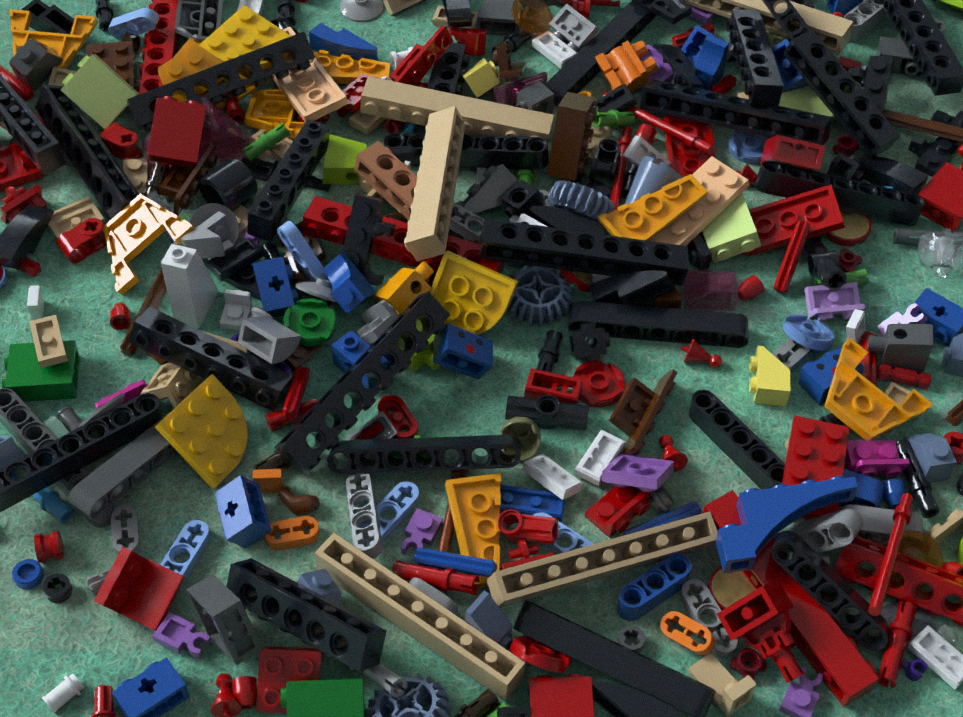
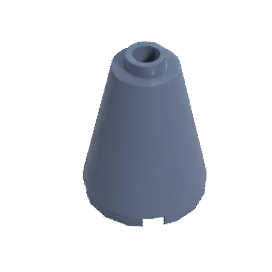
(650, 178)

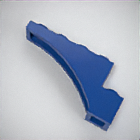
(769, 511)

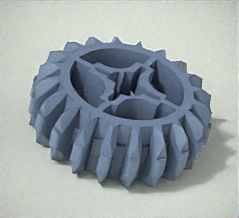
(579, 199)
(549, 302)
(413, 702)

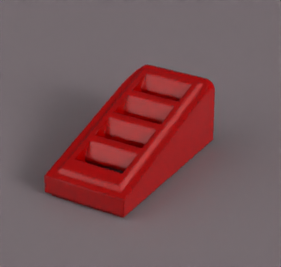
(545, 379)

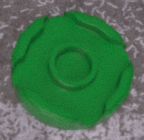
(312, 321)

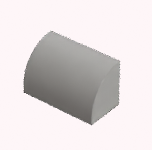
(268, 338)

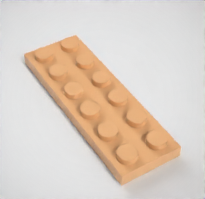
(310, 90)
(723, 188)

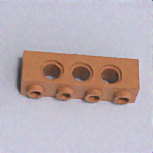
(387, 176)

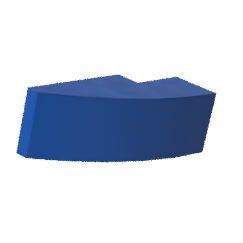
(341, 43)

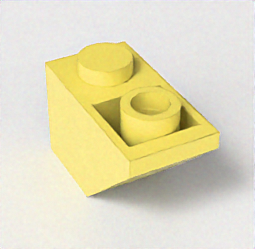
(482, 77)
(770, 379)

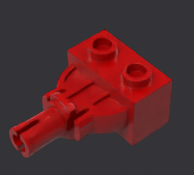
(764, 625)

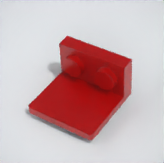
(139, 589)
(282, 665)

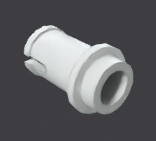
(63, 692)

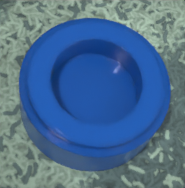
(27, 574)

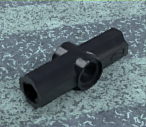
(824, 264)
(558, 413)

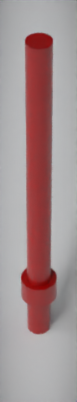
(690, 139)
(624, 142)
(901, 518)

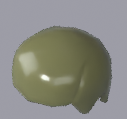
(528, 434)

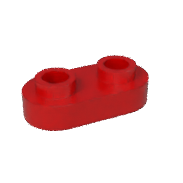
(402, 417)

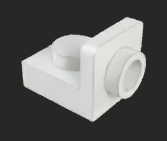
(237, 306)

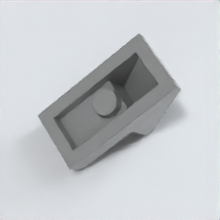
(208, 236)

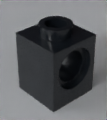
(521, 199)

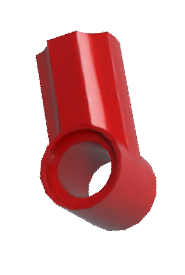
(530, 527)

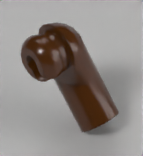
(298, 504)

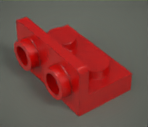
(353, 94)
(617, 509)

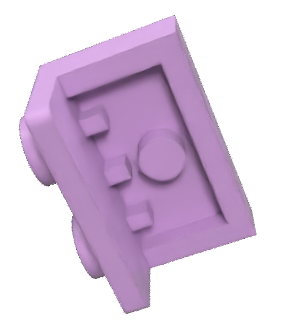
(825, 303)

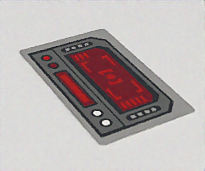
(376, 428)

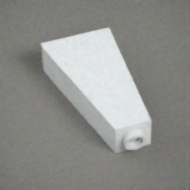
(188, 285)

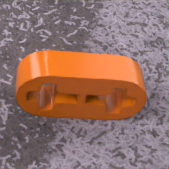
(292, 533)
(684, 639)

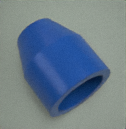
(893, 492)

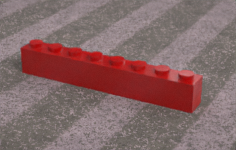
(811, 625)

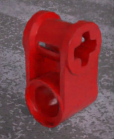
(473, 38)
(121, 142)
(80, 241)

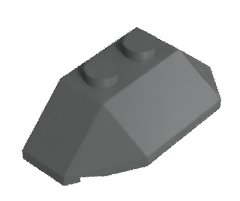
(198, 18)

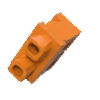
(624, 66)

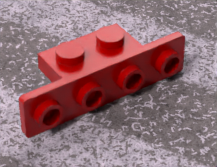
(422, 58)

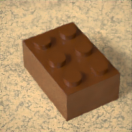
(119, 57)
(572, 136)

